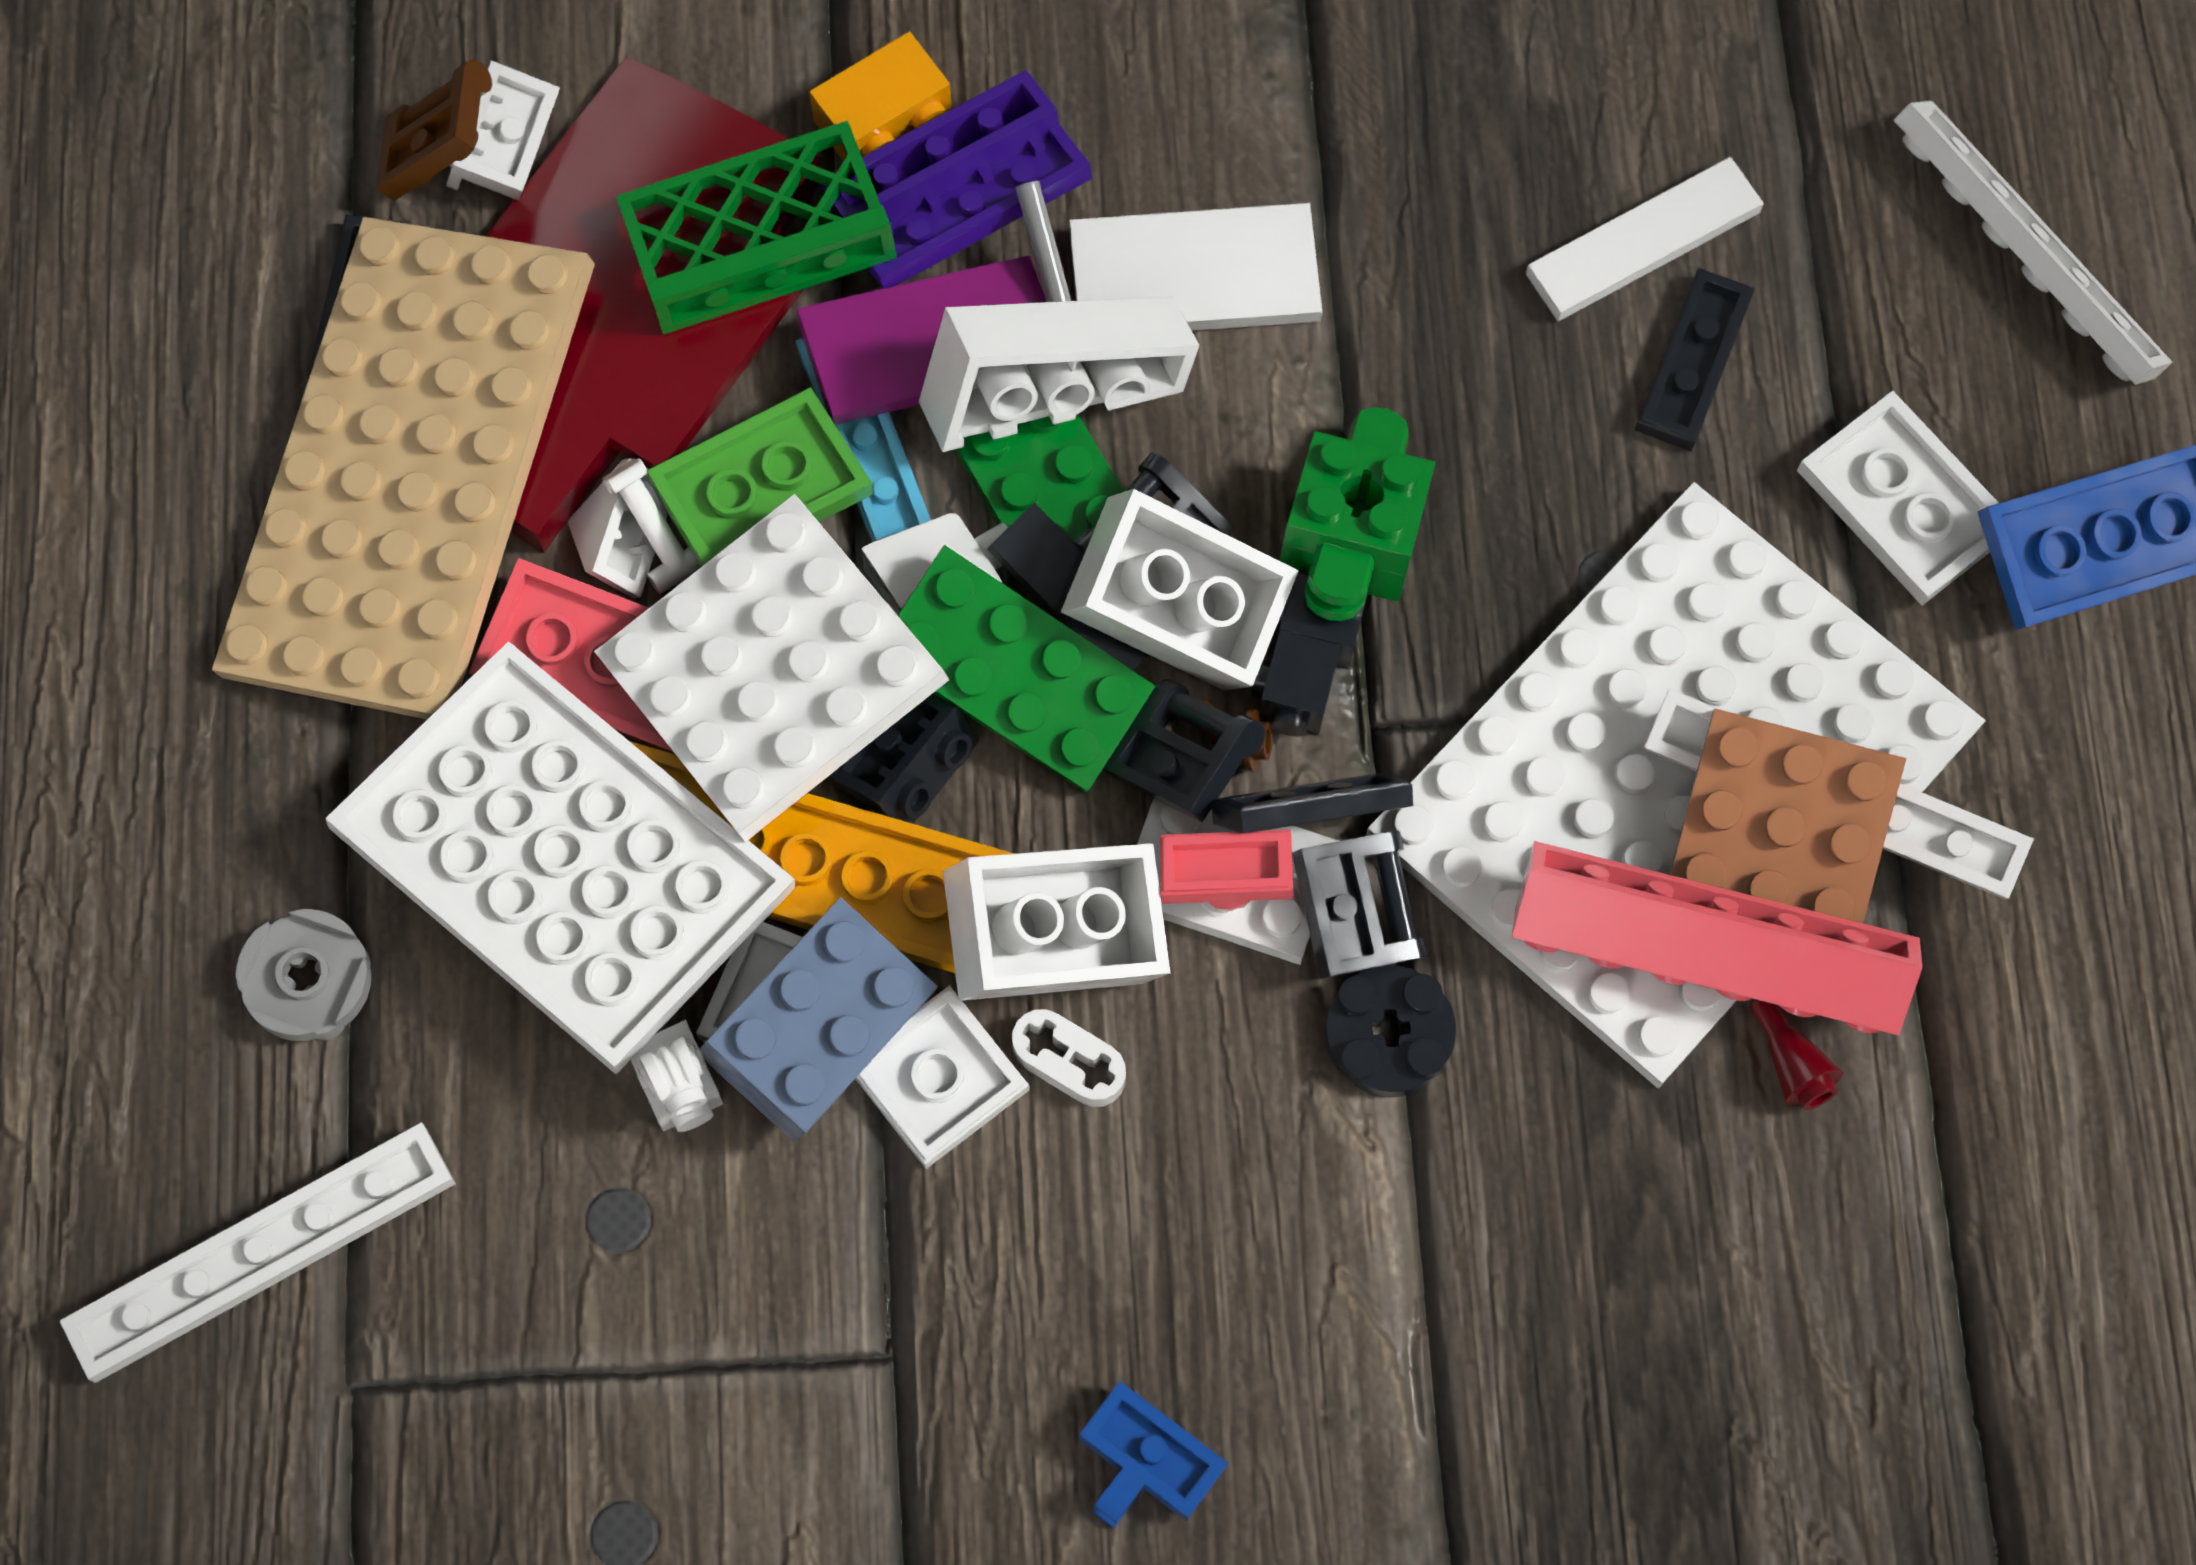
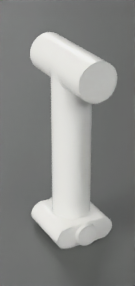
(677, 563)

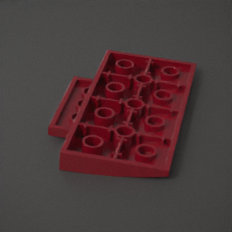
(622, 377)

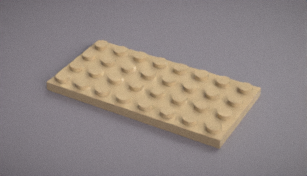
(404, 468)

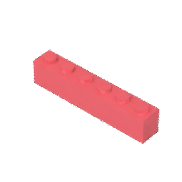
(1717, 939)

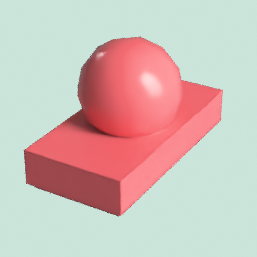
(1226, 868)

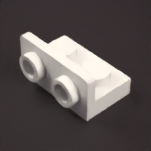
(509, 132)

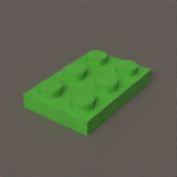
(753, 468)

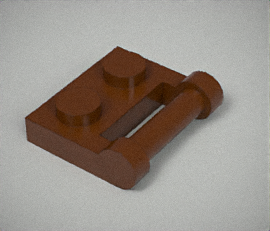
(432, 132)

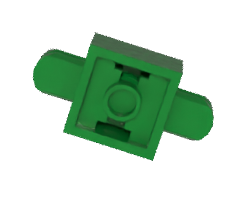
(1357, 514)

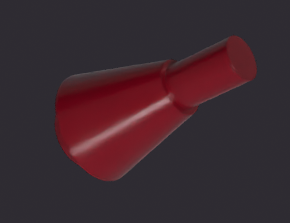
(1801, 1067)

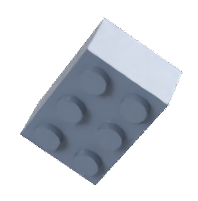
(817, 1020)

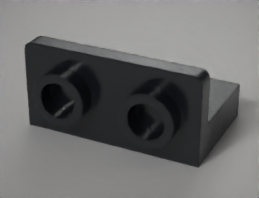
(909, 760)

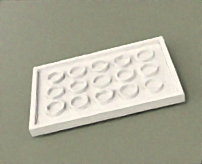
(561, 856)

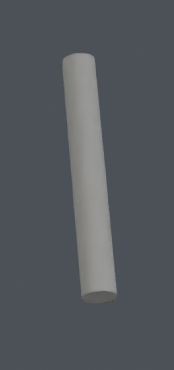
(1042, 242)

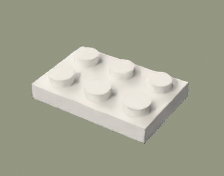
(1903, 496)
(1262, 925)

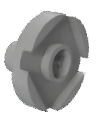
(290, 942)

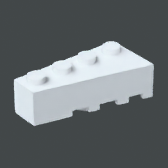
(1051, 360)

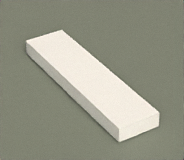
(1644, 239)

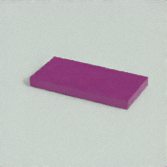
(878, 344)

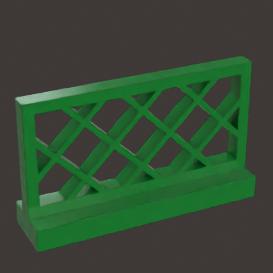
(769, 263)

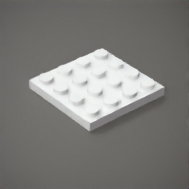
(771, 667)

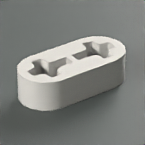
(1076, 1044)

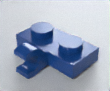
(1150, 1455)

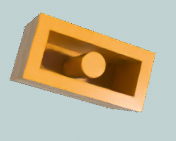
(883, 95)

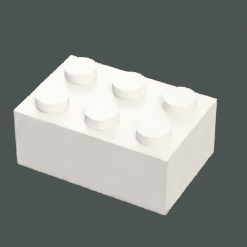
(1179, 590)
(1055, 921)

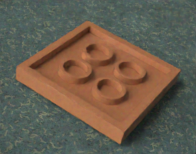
(1787, 816)

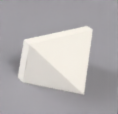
(612, 540)

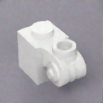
(676, 1079)

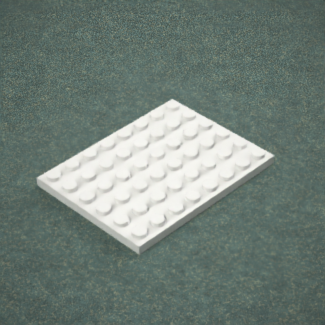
(1564, 739)

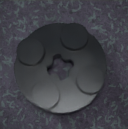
(1364, 1057)

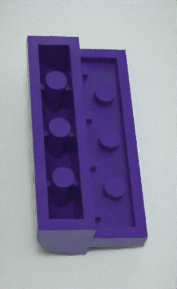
(960, 174)

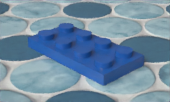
(2095, 538)

